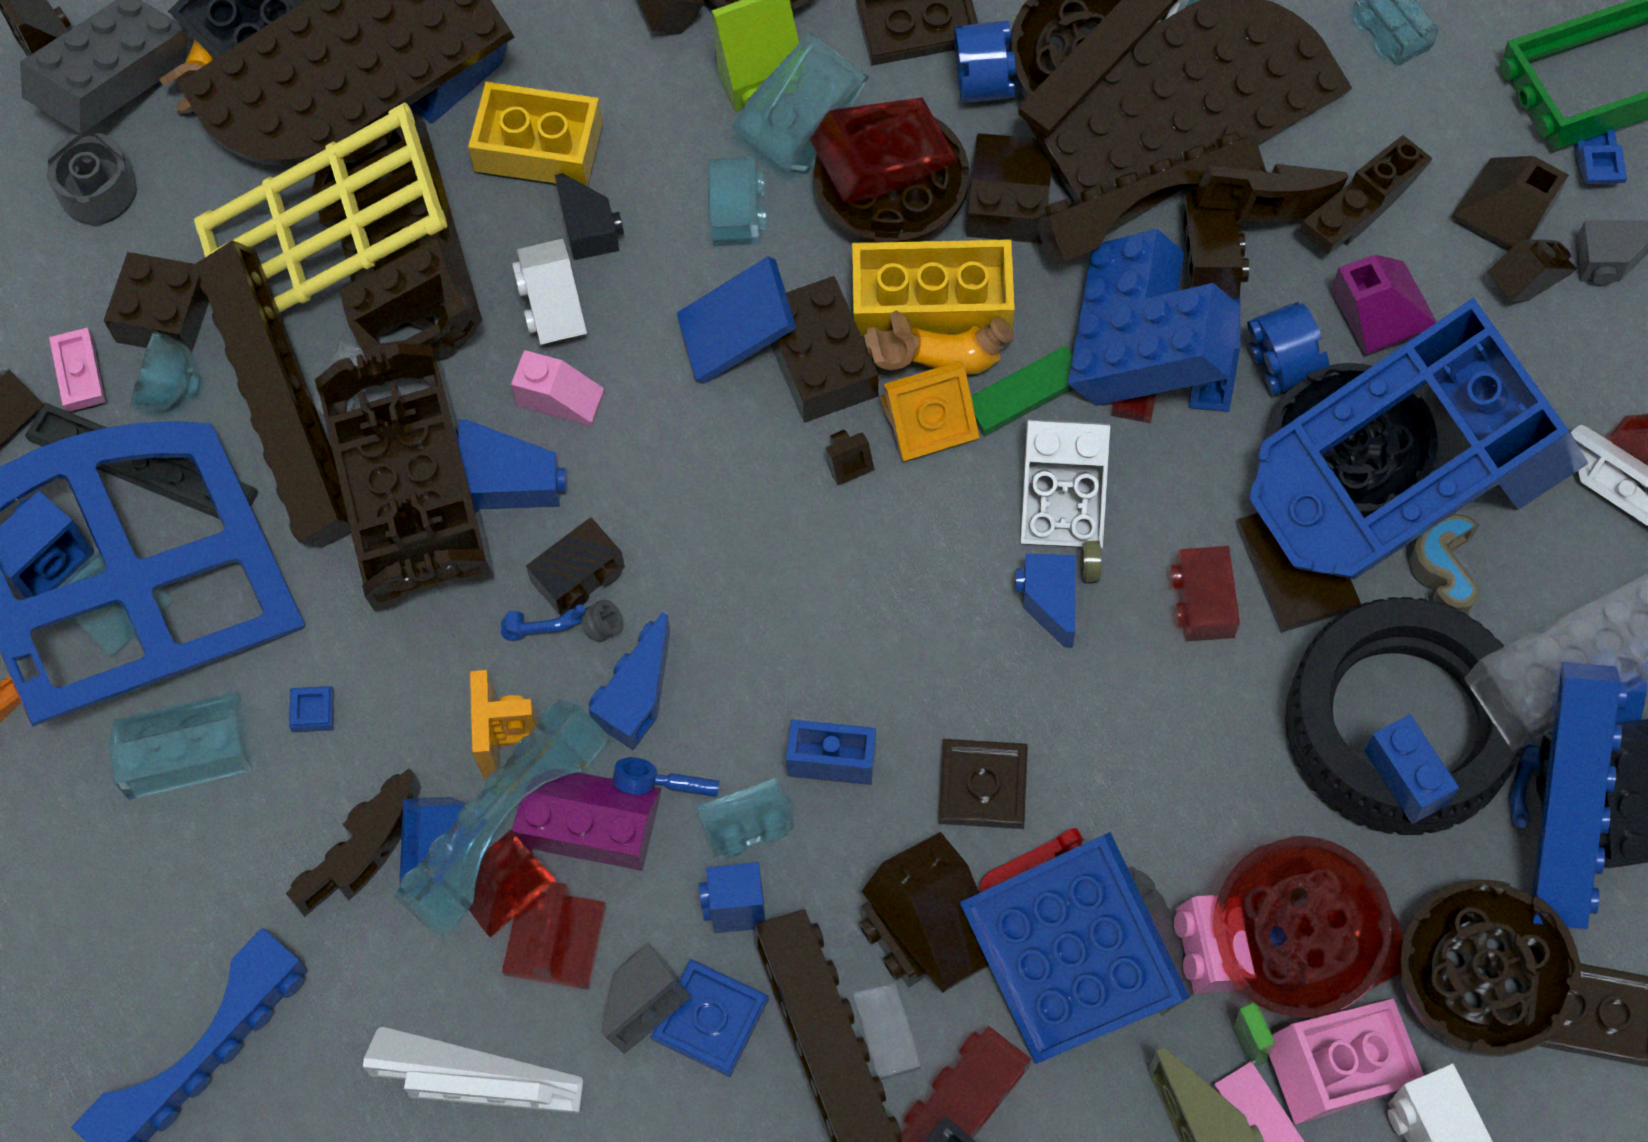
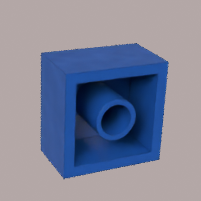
(40, 547)

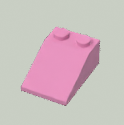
(1343, 1060)

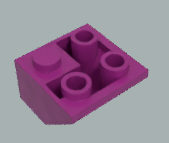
(1381, 302)

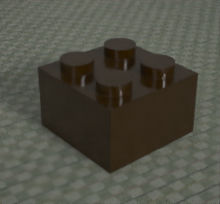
(156, 297)

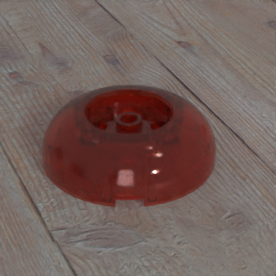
(1259, 899)

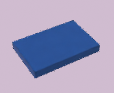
(736, 320)

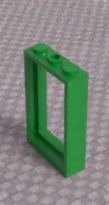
(1560, 38)

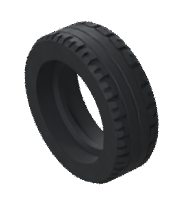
(1326, 761)

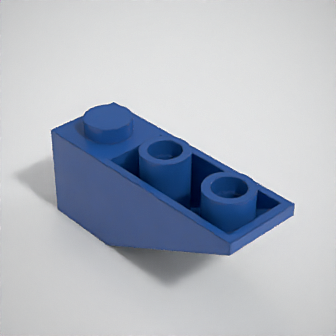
(633, 695)

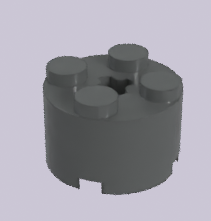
(91, 178)

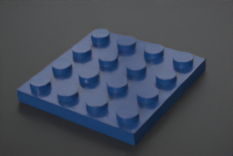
(1074, 949)

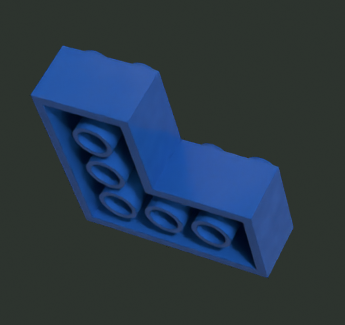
(1144, 333)

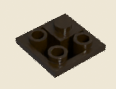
(1511, 198)

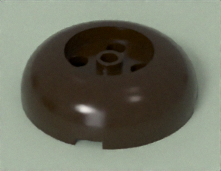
(1043, 19)
(1463, 921)

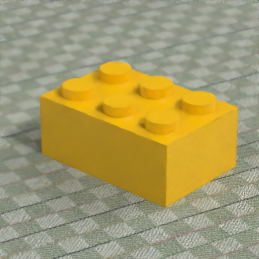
(535, 133)

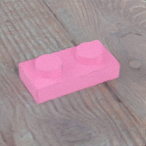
(77, 369)

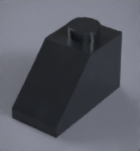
(588, 219)

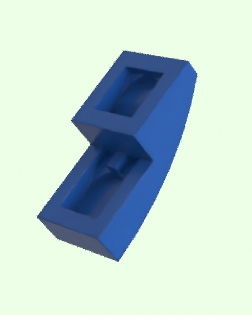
(1601, 159)

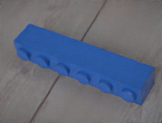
(1577, 789)

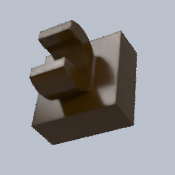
(849, 456)

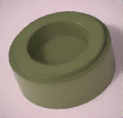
(1091, 561)

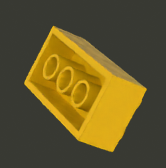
(933, 284)

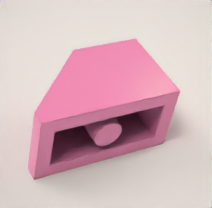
(555, 389)

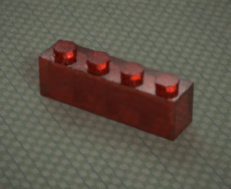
(972, 1088)

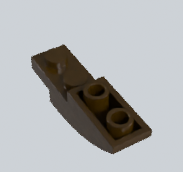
(1266, 196)
(1367, 196)
(374, 834)

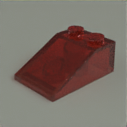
(880, 147)

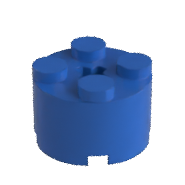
(984, 61)
(1286, 346)

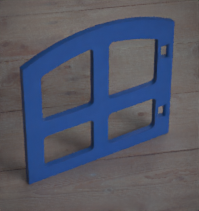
(133, 579)

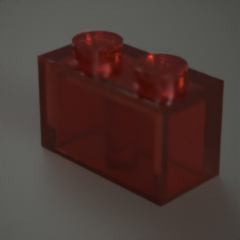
(1206, 593)

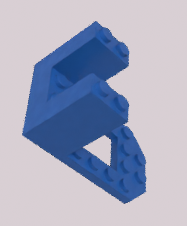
(1486, 391)

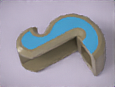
(1439, 568)

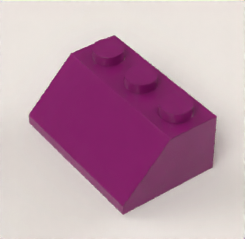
(588, 820)

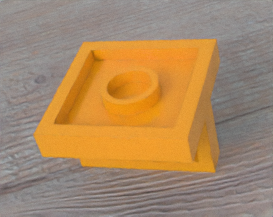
(930, 411)
(496, 722)

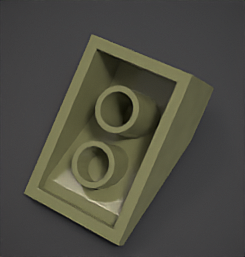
(1195, 1107)

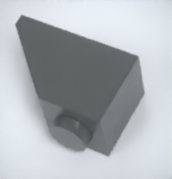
(1610, 249)
(641, 998)

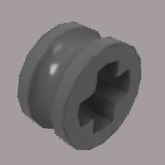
(602, 620)

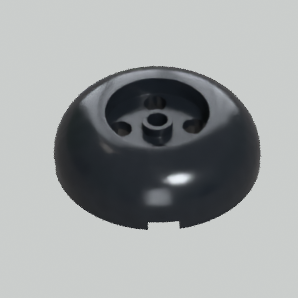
(1402, 449)

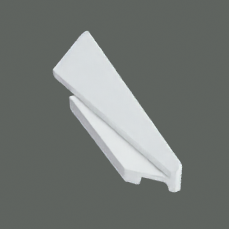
(1613, 473)
(468, 1076)

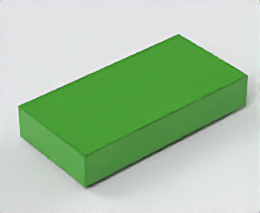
(1253, 1034)

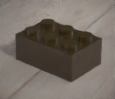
(825, 353)

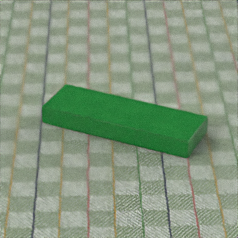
(1022, 391)

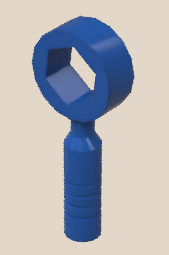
(640, 776)

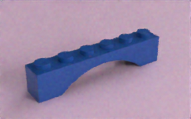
(256, 983)

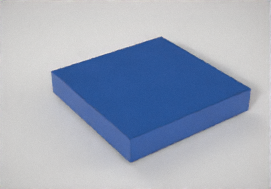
(715, 1021)

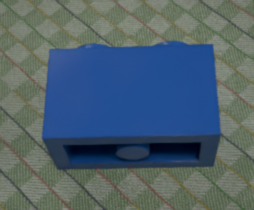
(831, 752)
(1411, 769)
(733, 897)

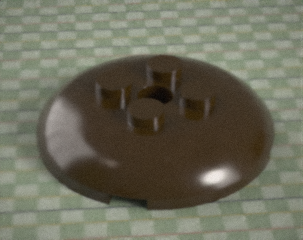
(903, 213)

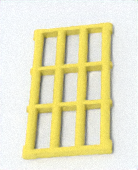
(343, 190)

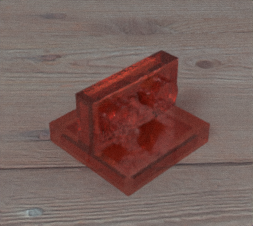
(555, 939)

